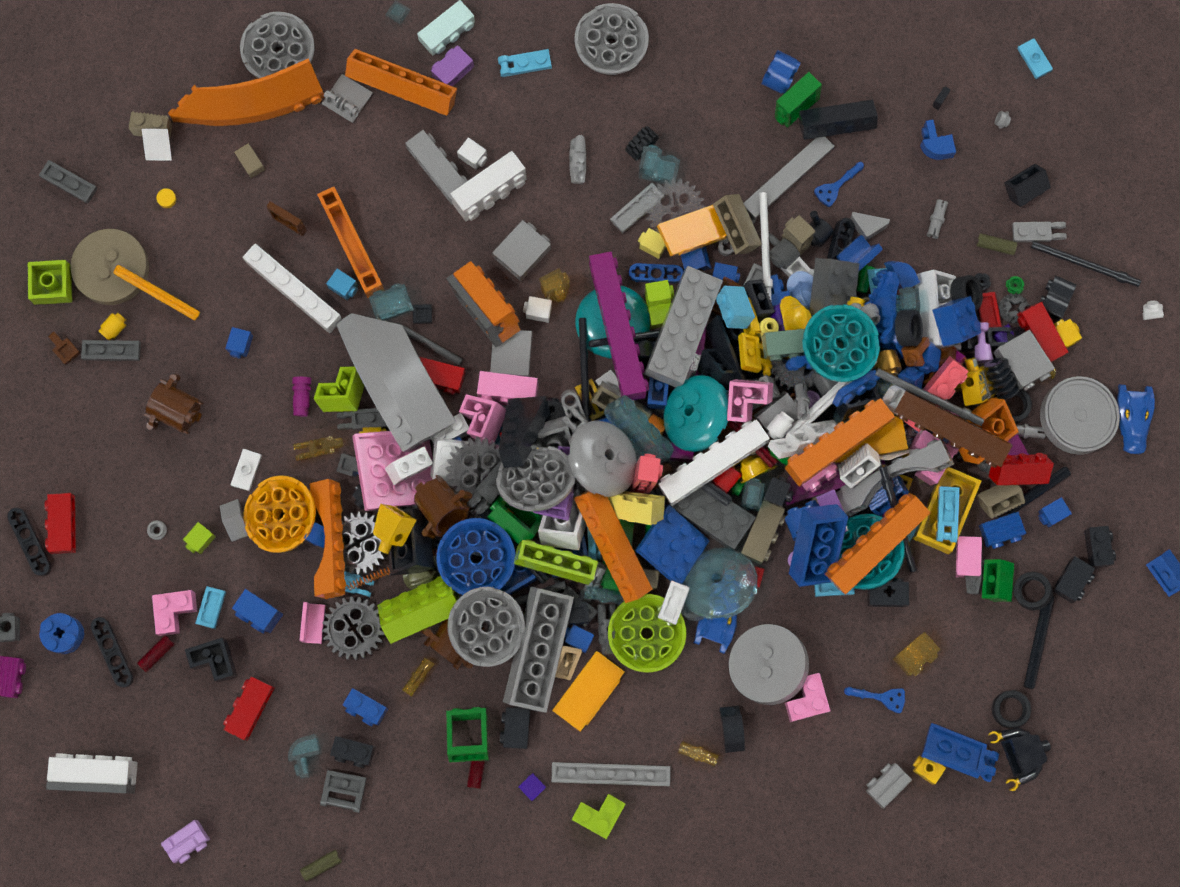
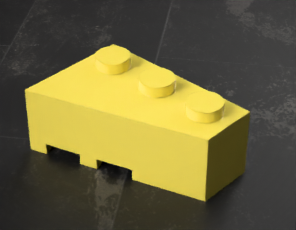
(638, 507)

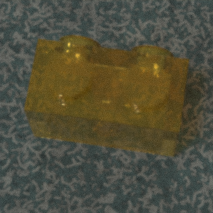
(555, 285)
(917, 654)

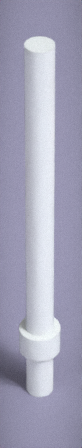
(765, 243)

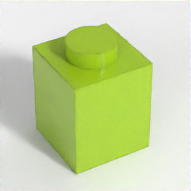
(198, 538)

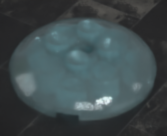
(724, 597)

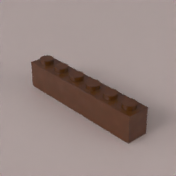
(950, 426)

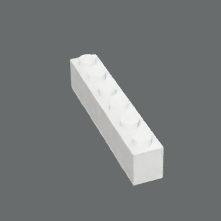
(292, 288)
(714, 462)

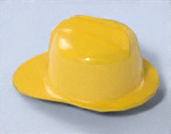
(794, 314)
(752, 467)

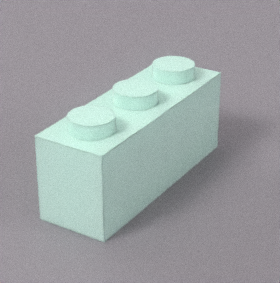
(446, 28)

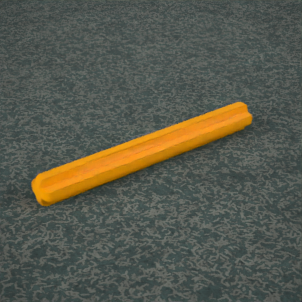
(156, 292)

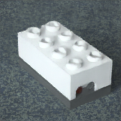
(91, 774)

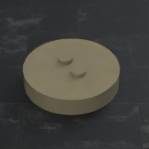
(96, 259)

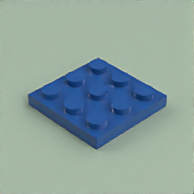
(672, 545)

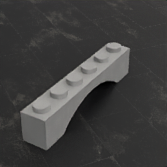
(931, 458)

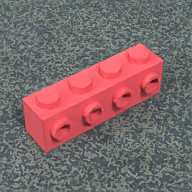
(944, 382)
(646, 474)

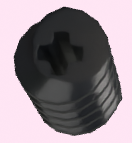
(1003, 378)

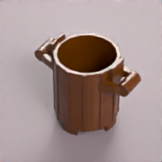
(172, 406)
(441, 506)
(441, 643)

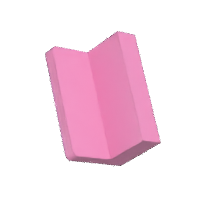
(968, 556)
(311, 623)

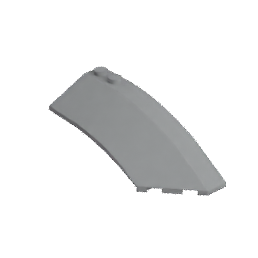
(395, 379)

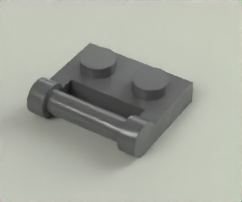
(343, 784)

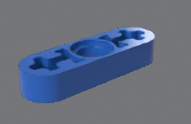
(650, 279)

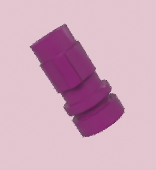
(301, 396)

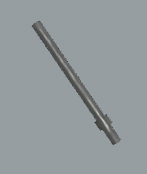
(963, 413)

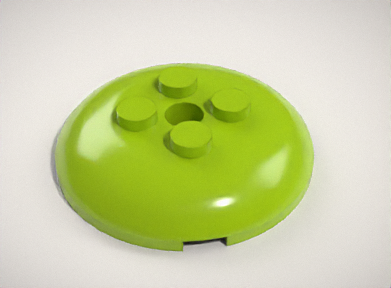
(642, 653)

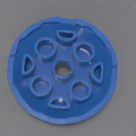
(475, 536)

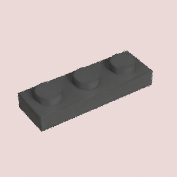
(68, 181)
(110, 350)

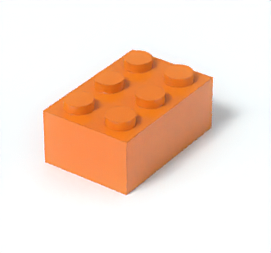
(996, 421)

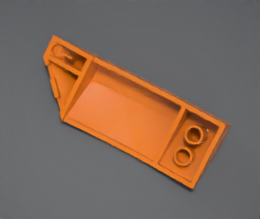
(251, 100)

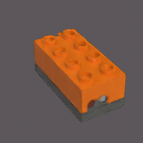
(484, 303)

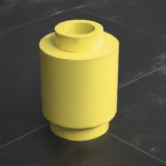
(767, 325)

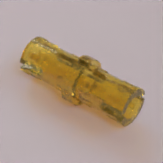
(425, 665)
(698, 753)

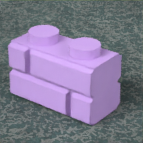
(185, 841)

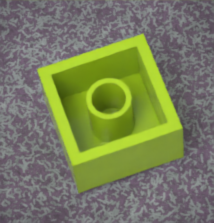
(49, 282)

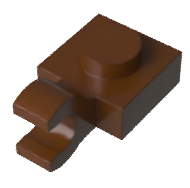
(64, 349)

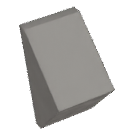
(868, 225)
(233, 520)

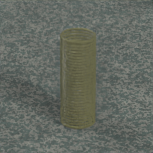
(999, 242)
(324, 868)

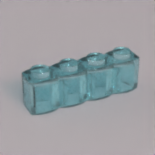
(635, 424)

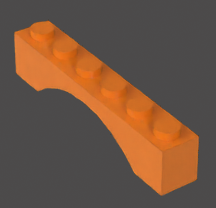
(350, 241)
(330, 578)

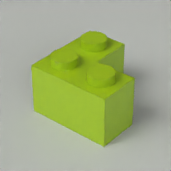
(658, 299)
(343, 394)
(601, 821)

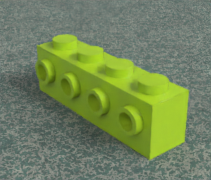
(555, 562)

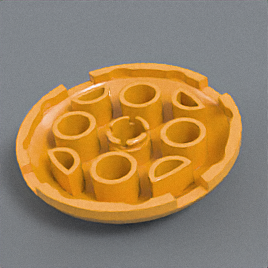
(264, 510)

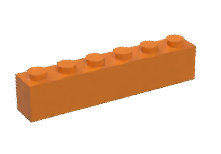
(400, 82)
(839, 442)
(877, 542)
(613, 545)

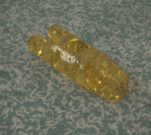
(328, 446)

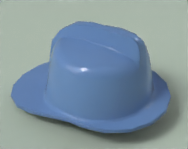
(800, 287)

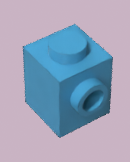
(342, 284)

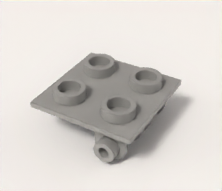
(346, 98)

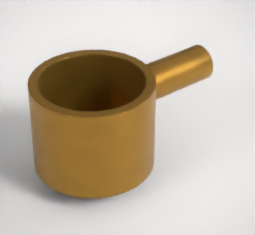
(889, 362)

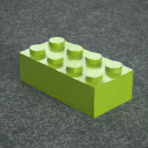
(416, 609)

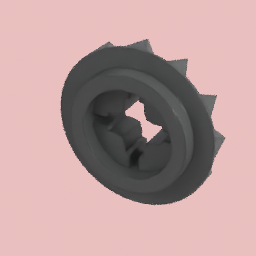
(1005, 306)

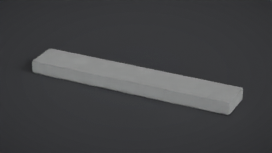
(789, 174)
(610, 774)

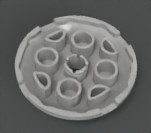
(607, 23)
(275, 31)
(592, 468)
(538, 483)
(504, 624)

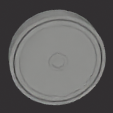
(1079, 415)
(768, 664)

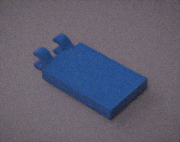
(959, 752)

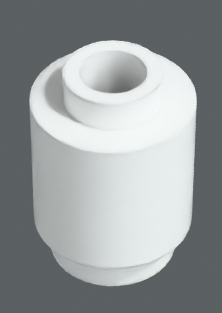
(779, 426)

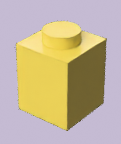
(652, 243)

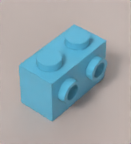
(735, 307)

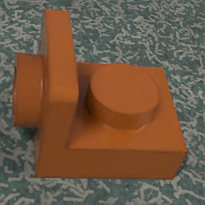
(913, 354)

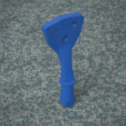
(834, 187)
(884, 697)

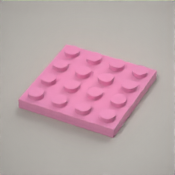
(373, 454)

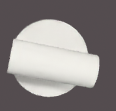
(1152, 310)

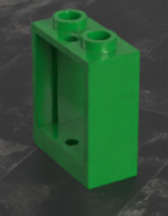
(797, 98)
(511, 524)
(467, 753)

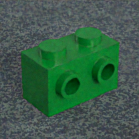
(998, 580)

